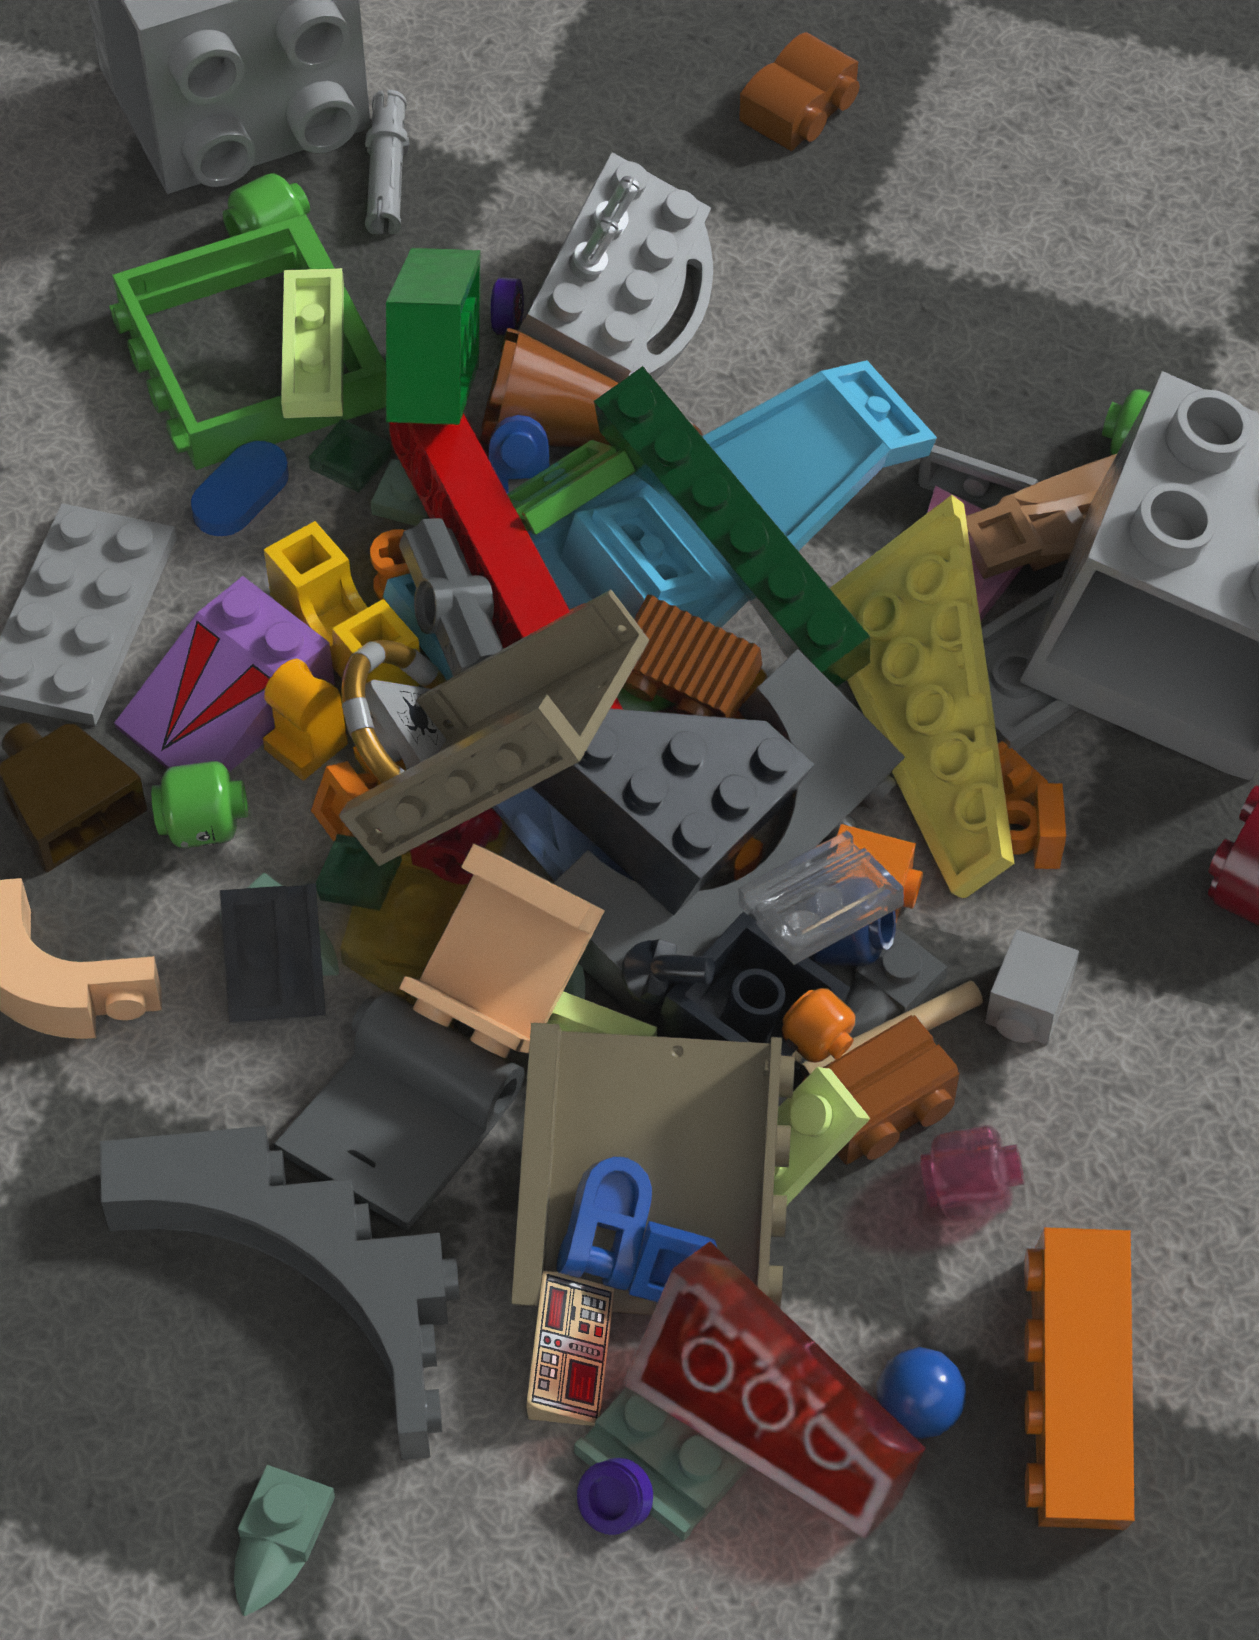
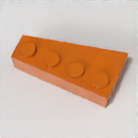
(1080, 1379)

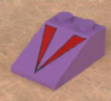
(211, 683)

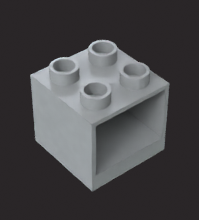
(233, 80)
(1165, 585)

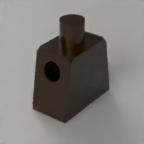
(66, 790)

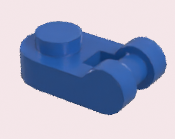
(518, 449)
(613, 1197)

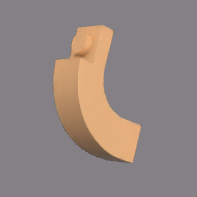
(62, 994)

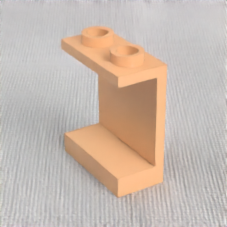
(504, 954)

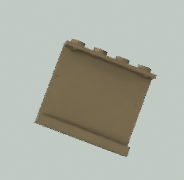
(512, 727)
(680, 1108)

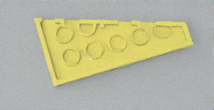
(933, 692)

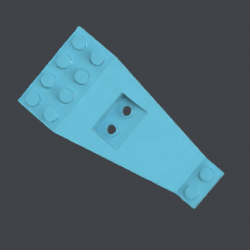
(792, 453)

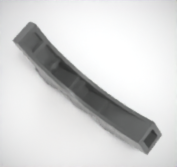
(238, 1191)

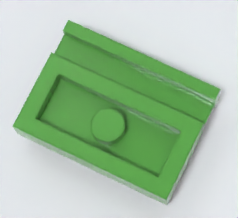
(569, 484)

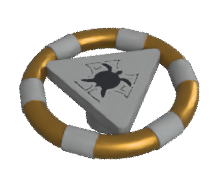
(398, 723)

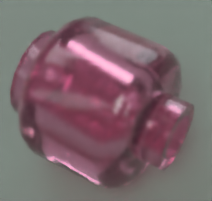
(971, 1173)

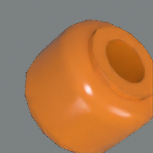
(819, 1025)

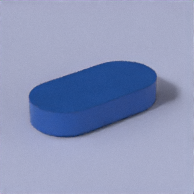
(239, 488)

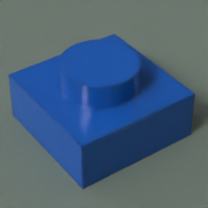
(659, 1253)

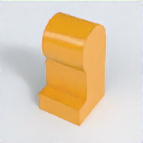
(305, 719)

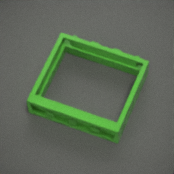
(214, 270)

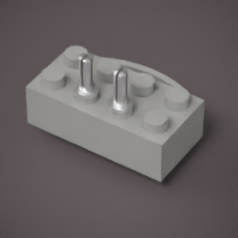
(625, 274)

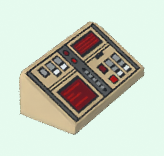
(569, 1350)

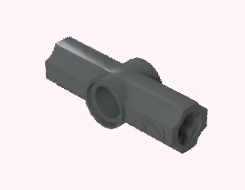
(448, 596)

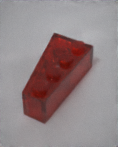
(770, 1394)

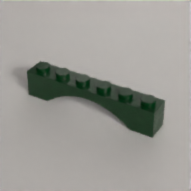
(742, 536)

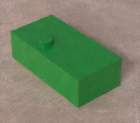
(433, 336)

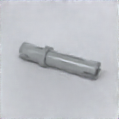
(387, 146)

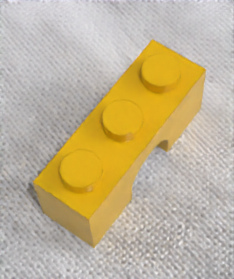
(316, 585)

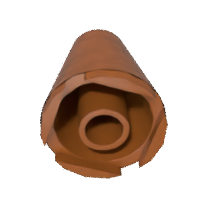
(548, 388)

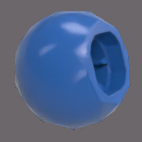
(922, 1391)

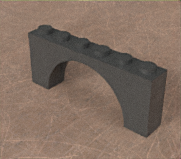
(849, 768)

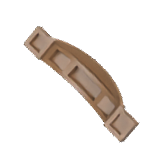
(1036, 522)

